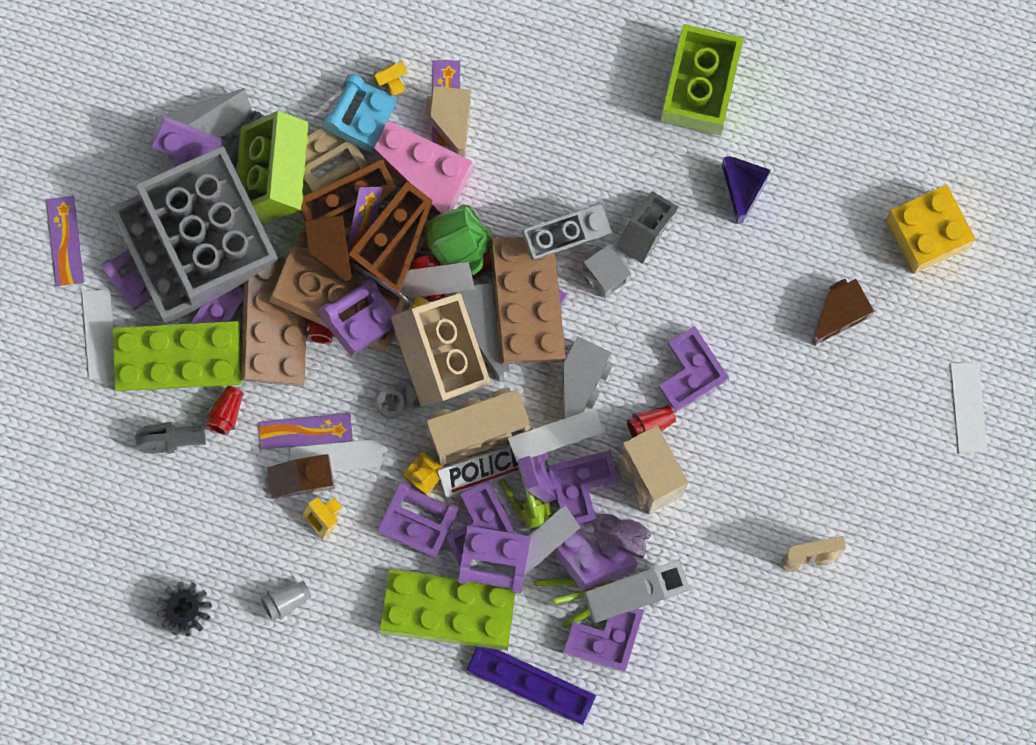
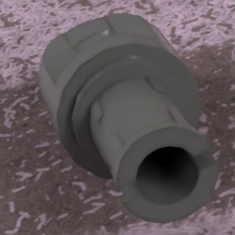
(167, 437)

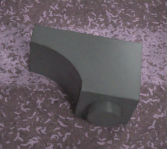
(646, 227)

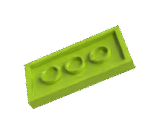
(177, 356)
(447, 610)

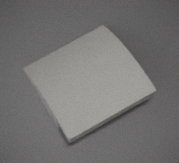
(193, 234)

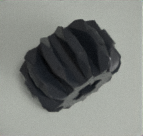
(193, 615)

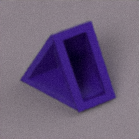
(744, 184)

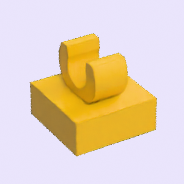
(390, 76)
(423, 473)
(322, 516)

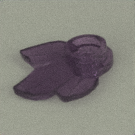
(620, 535)

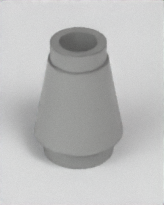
(284, 600)

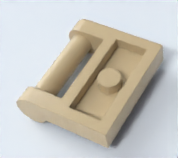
(322, 149)
(822, 551)

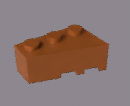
(341, 196)
(394, 237)

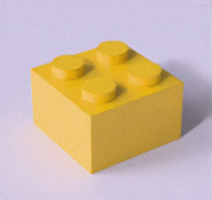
(930, 229)

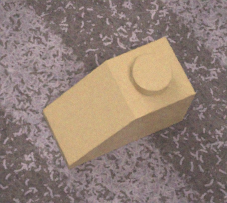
(450, 115)

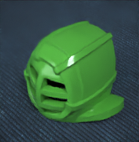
(459, 238)

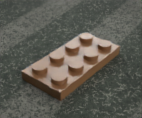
(308, 286)
(526, 304)
(271, 334)

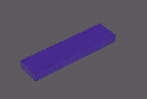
(531, 683)

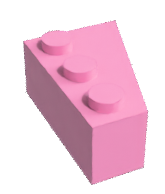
(425, 165)

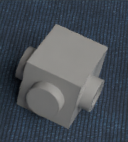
(606, 269)

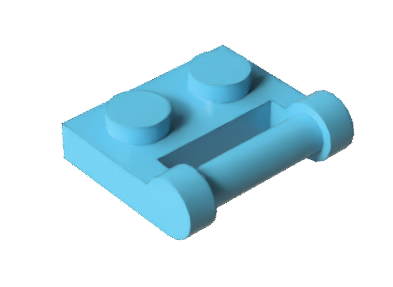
(369, 118)

